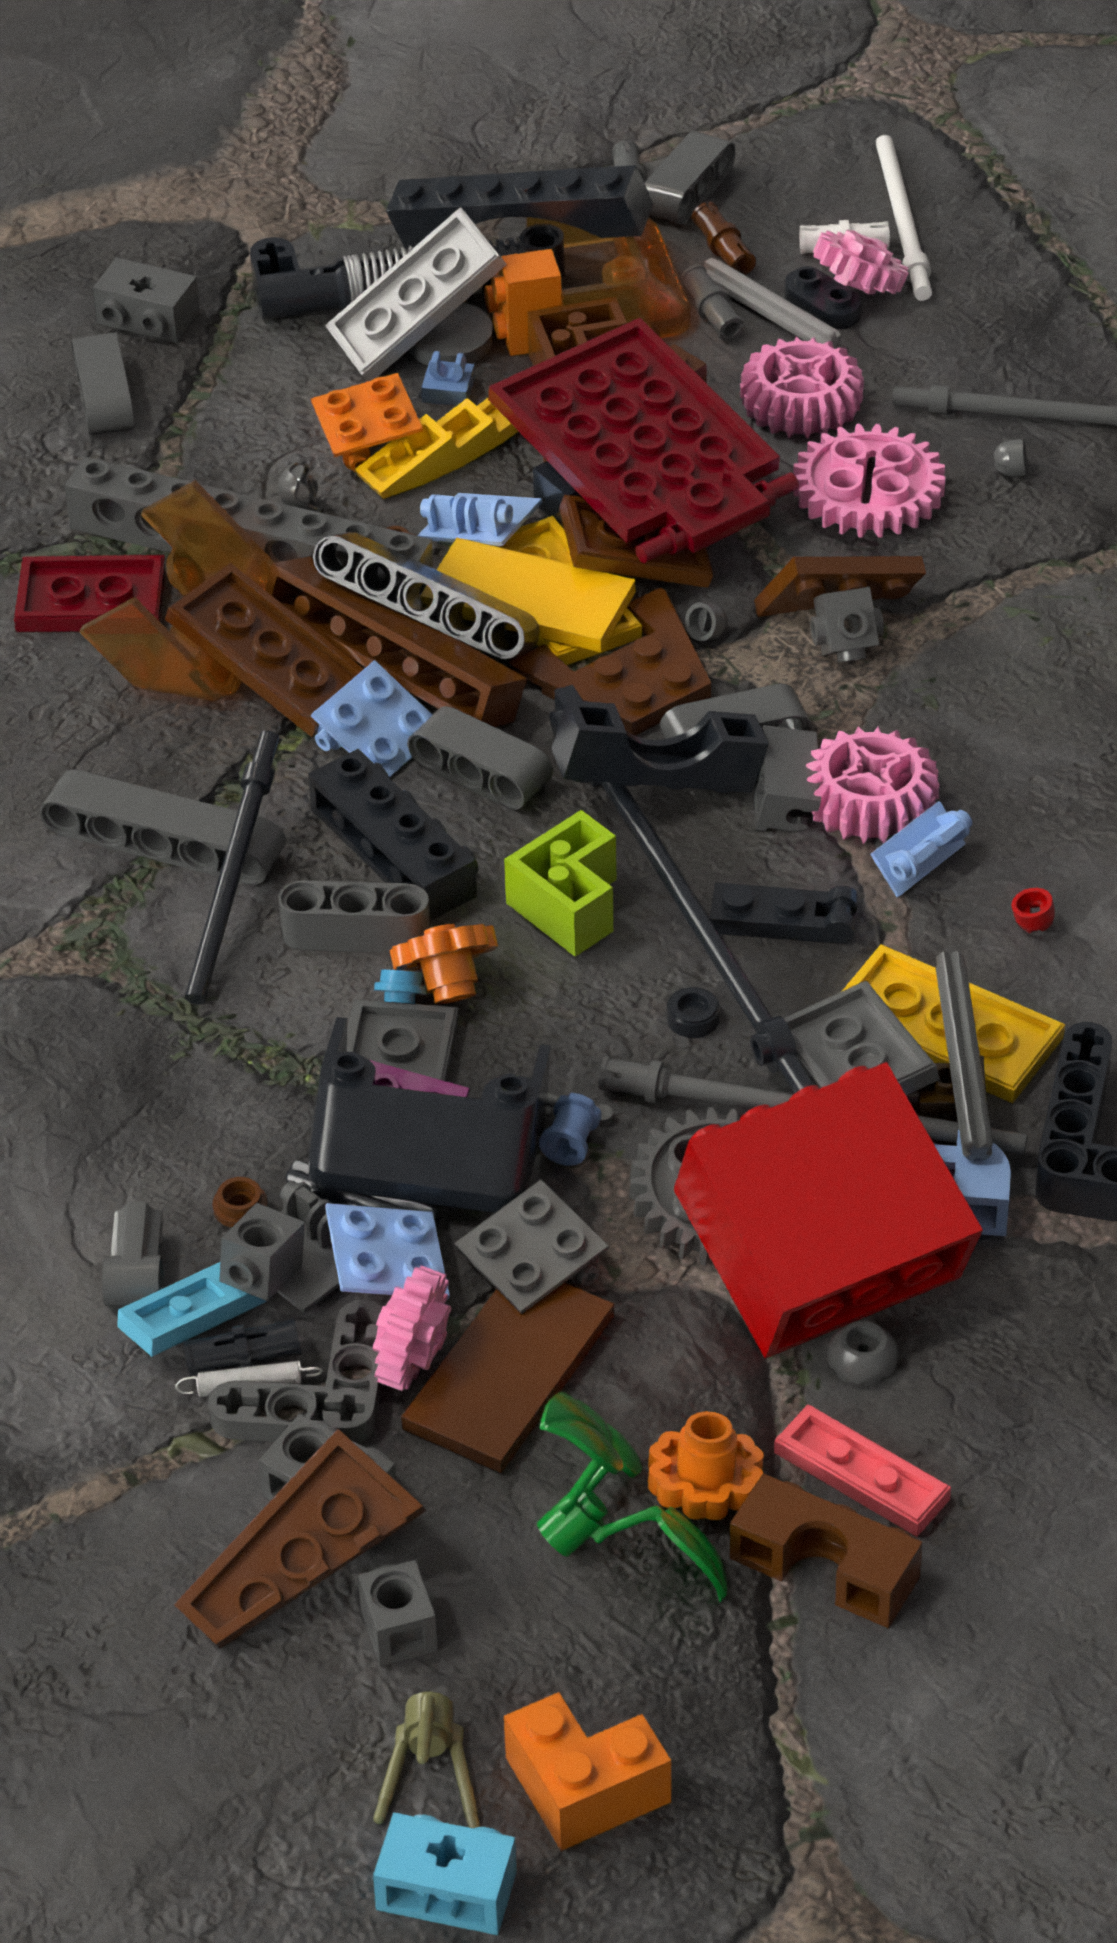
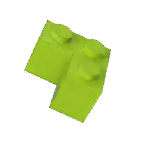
(565, 882)

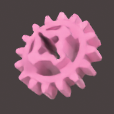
(860, 262)
(411, 1328)

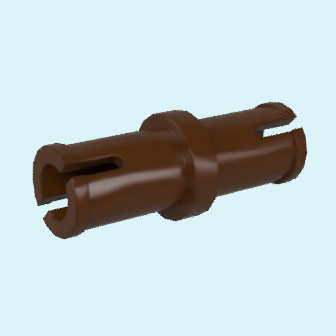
(723, 238)

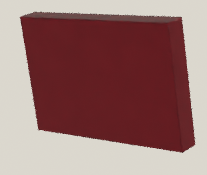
(74, 590)

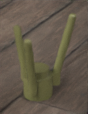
(427, 1733)

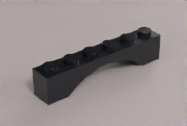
(597, 200)

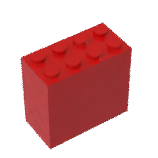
(825, 1208)

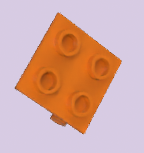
(365, 417)

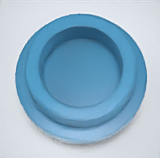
(400, 986)

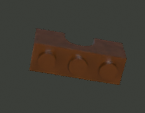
(787, 1524)

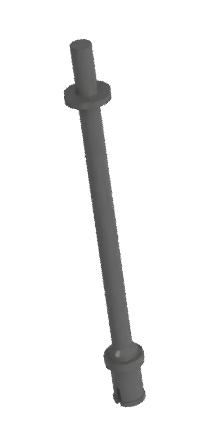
(657, 1082)

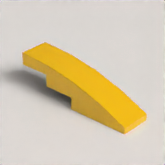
(438, 450)

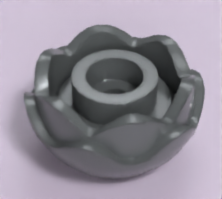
(299, 488)
(862, 1353)

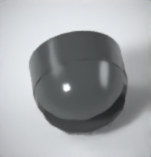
(1011, 458)
(706, 617)

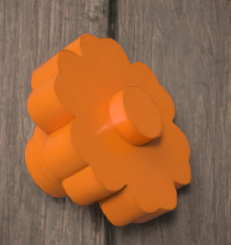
(446, 959)
(704, 1467)

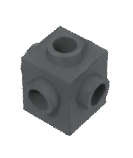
(858, 611)

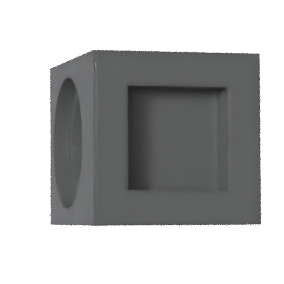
(262, 1251)
(401, 1631)

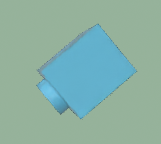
(445, 1873)

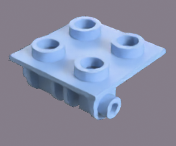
(475, 517)
(371, 716)
(381, 1246)

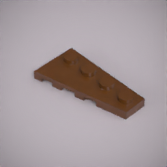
(306, 1533)

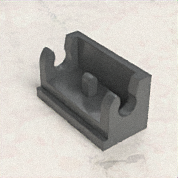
(783, 780)

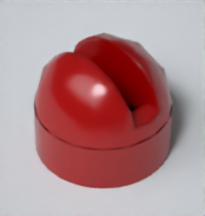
(1033, 898)

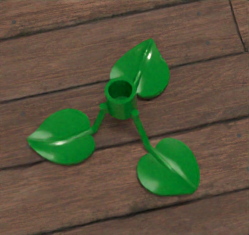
(581, 1510)

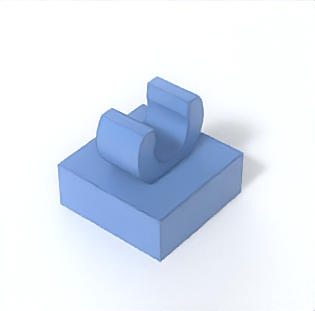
(448, 381)

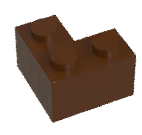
(567, 326)

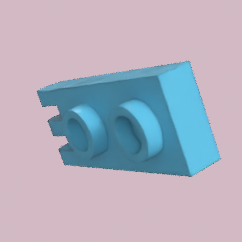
(183, 1310)

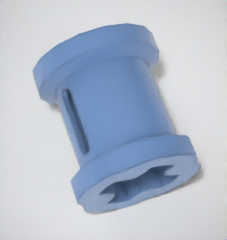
(567, 1136)

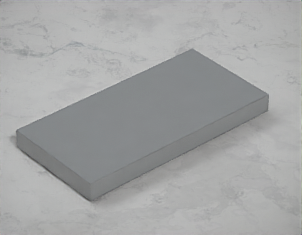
(415, 295)

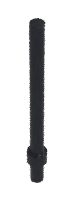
(255, 782)

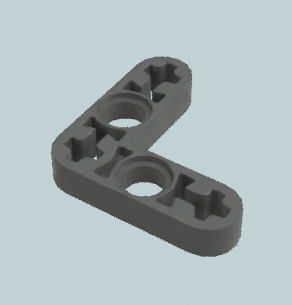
(336, 1398)

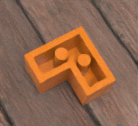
(523, 285)
(581, 1781)

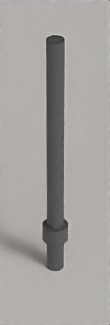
(940, 399)

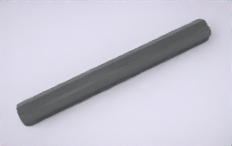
(964, 1056)

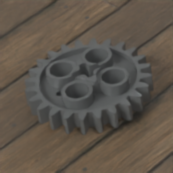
(655, 1176)

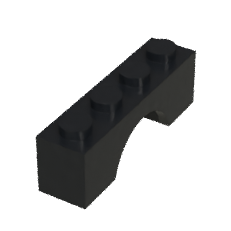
(715, 754)

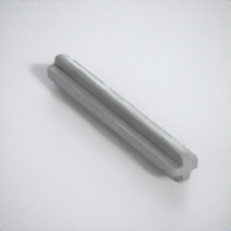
(770, 304)

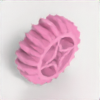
(801, 387)
(872, 783)

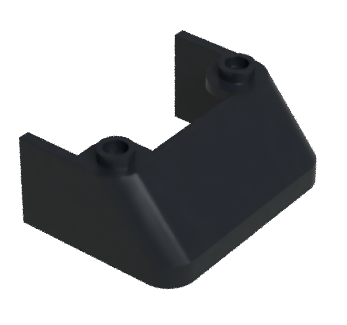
(421, 1141)

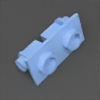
(921, 846)

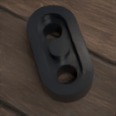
(823, 297)

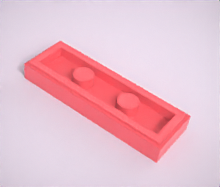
(862, 1470)

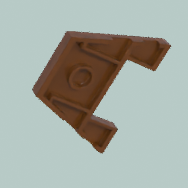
(639, 678)

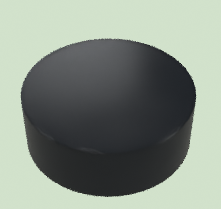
(693, 1012)

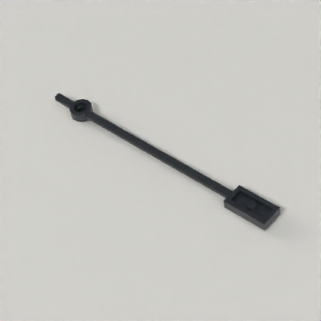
(773, 1041)

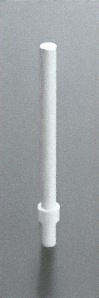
(914, 258)

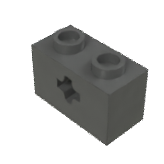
(146, 299)

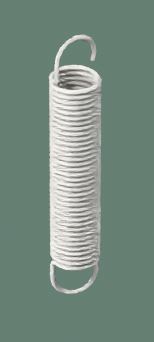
(276, 1373)

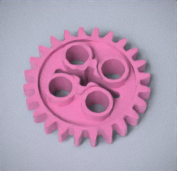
(904, 480)

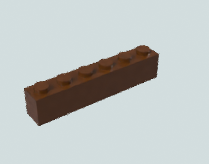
(413, 653)

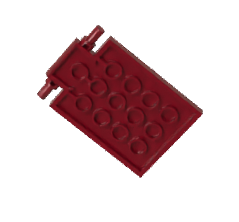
(644, 441)

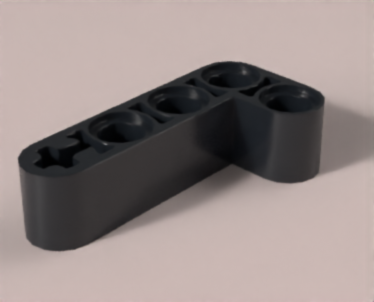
(1071, 1169)

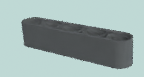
(155, 825)

